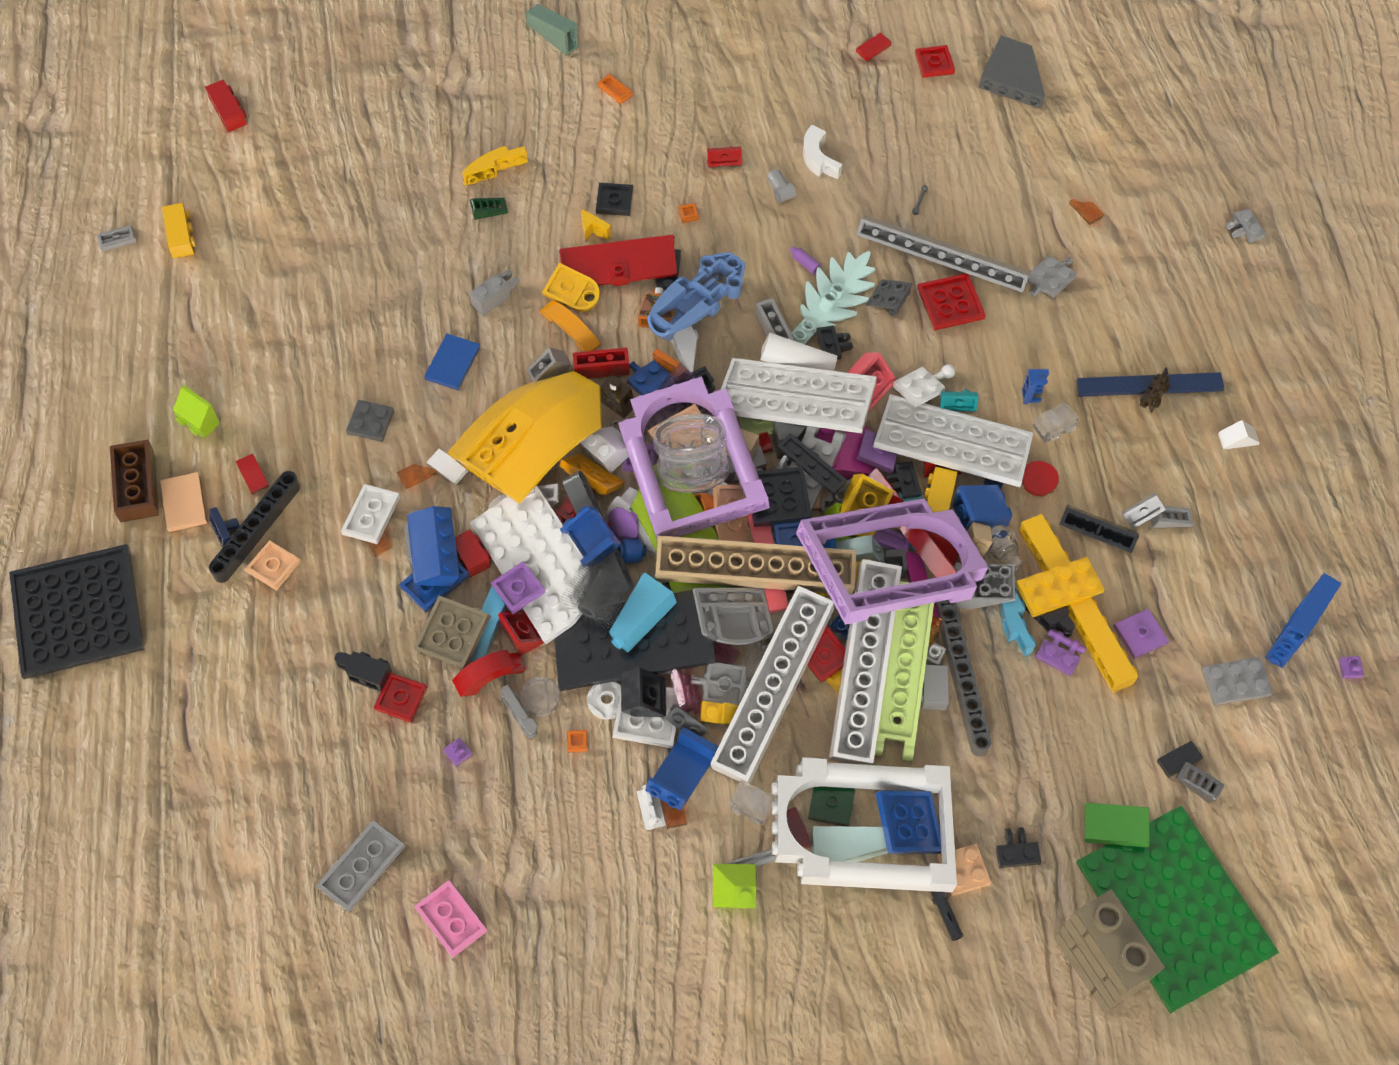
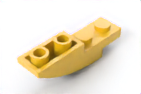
(493, 161)

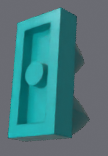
(959, 401)

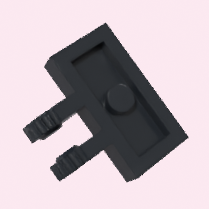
(829, 341)
(907, 480)
(1017, 854)

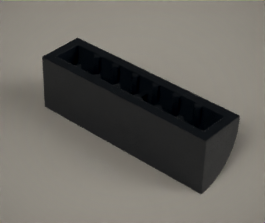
(1099, 528)

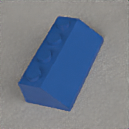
(433, 547)

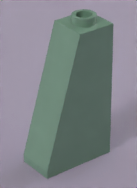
(554, 28)

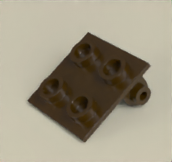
(1158, 385)

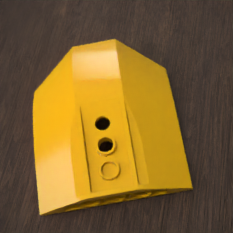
(550, 422)

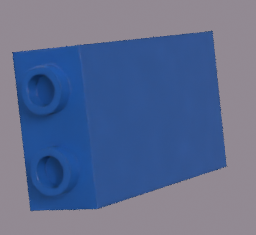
(682, 769)

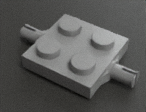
(1051, 276)
(722, 683)

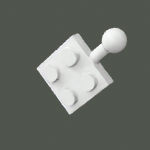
(921, 385)

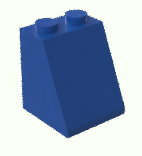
(981, 505)

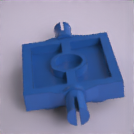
(646, 378)

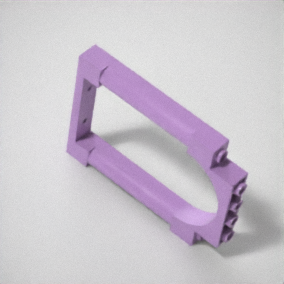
(720, 407)
(913, 515)

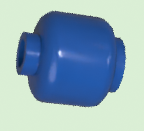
(632, 551)

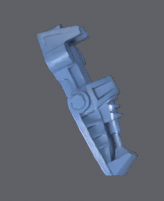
(699, 296)

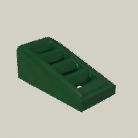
(487, 212)

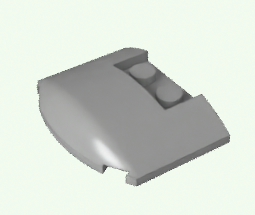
(733, 614)

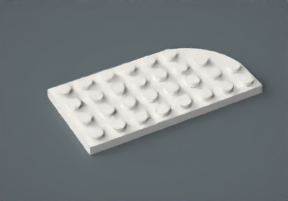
(533, 535)

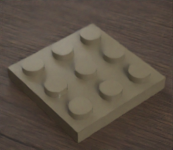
(452, 632)

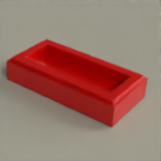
(873, 46)

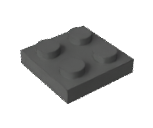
(370, 420)

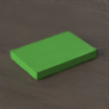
(1116, 824)

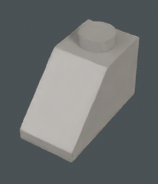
(549, 364)

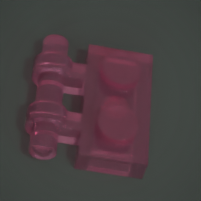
(685, 692)

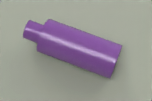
(805, 259)

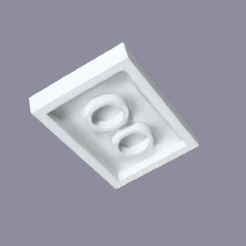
(370, 514)

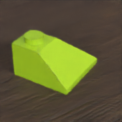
(734, 885)

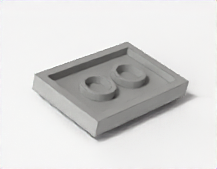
(1236, 681)

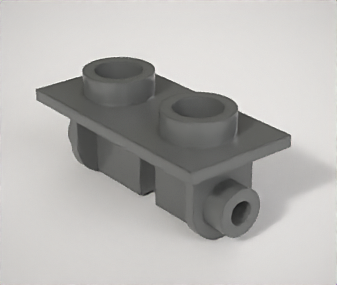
(682, 718)

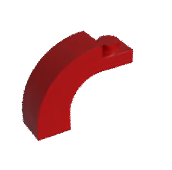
(485, 669)

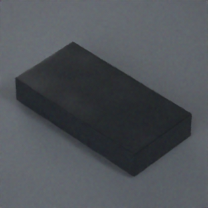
(1174, 760)

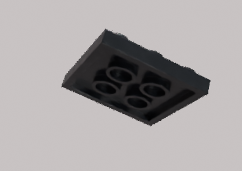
(786, 497)

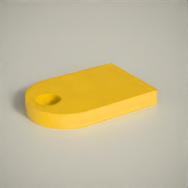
(571, 288)

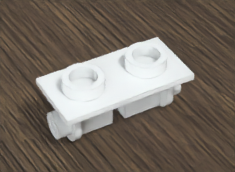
(650, 810)

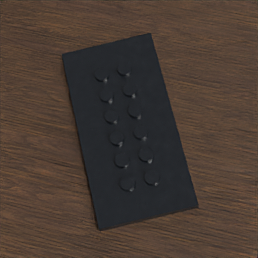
(589, 657)

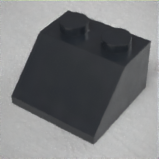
(643, 693)

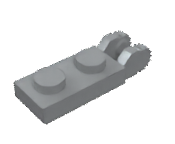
(518, 712)

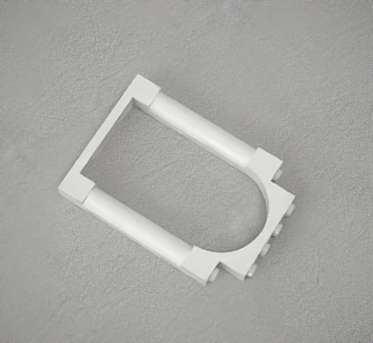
(821, 871)

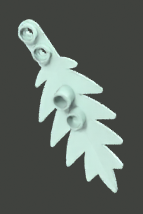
(833, 295)

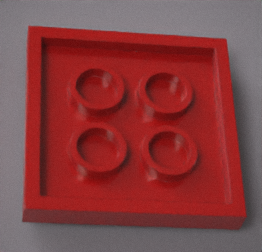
(951, 301)

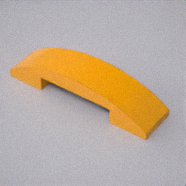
(571, 324)

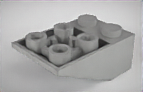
(993, 589)

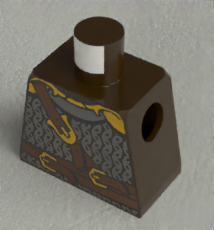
(617, 396)

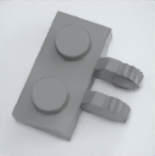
(1247, 226)

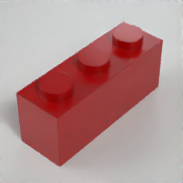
(226, 105)
(602, 363)

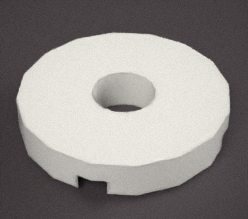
(597, 707)

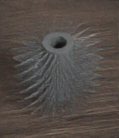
(598, 592)

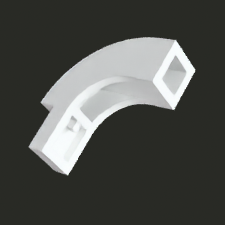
(814, 158)

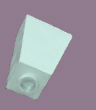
(848, 843)

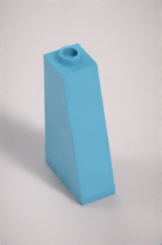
(641, 612)

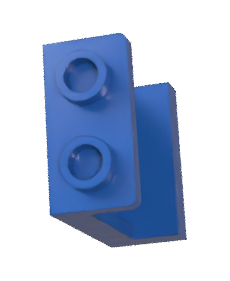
(591, 535)

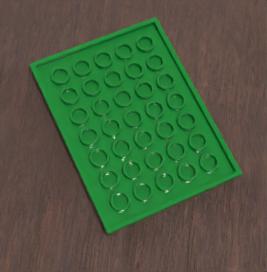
(1182, 908)

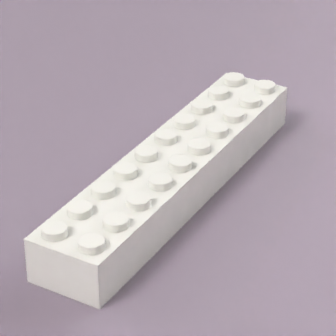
(864, 672)
(772, 685)

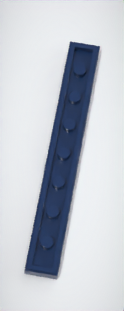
(1138, 384)

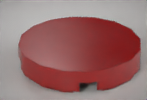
(1040, 478)

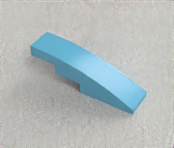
(493, 606)

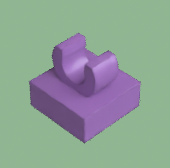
(1351, 667)
(457, 752)

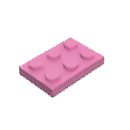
(450, 919)

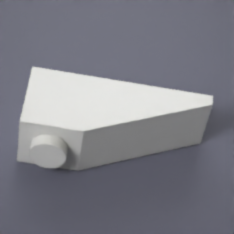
(685, 346)

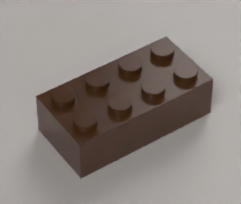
(134, 481)

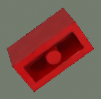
(471, 553)

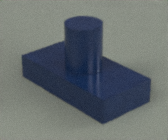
(222, 527)

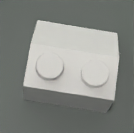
(606, 448)

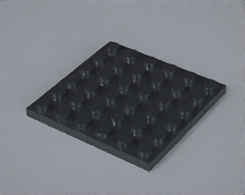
(75, 611)

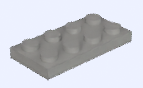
(360, 866)

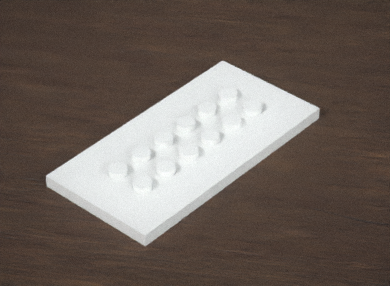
(799, 394)
(954, 440)

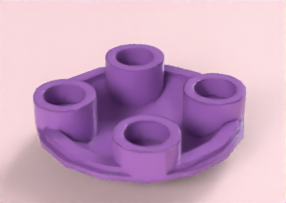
(623, 524)

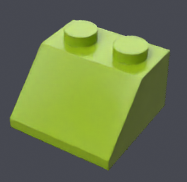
(195, 413)

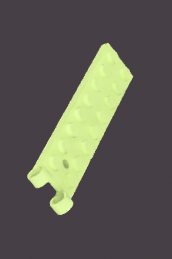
(905, 677)

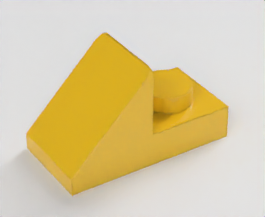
(593, 224)
(717, 712)

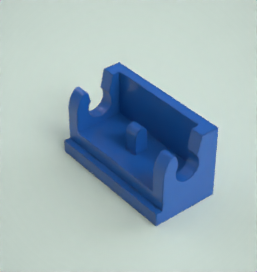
(1034, 384)

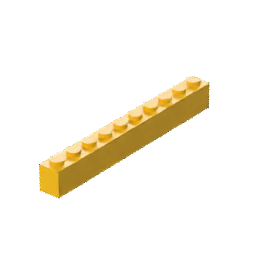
(1089, 622)

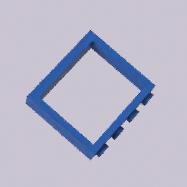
(1303, 620)

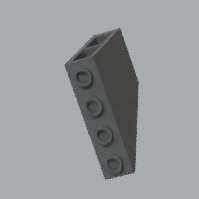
(1013, 73)

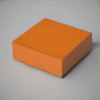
(688, 212)
(577, 741)

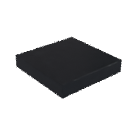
(614, 199)

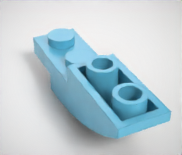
(1015, 625)

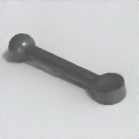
(915, 211)

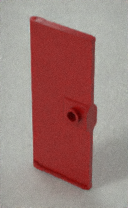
(623, 260)

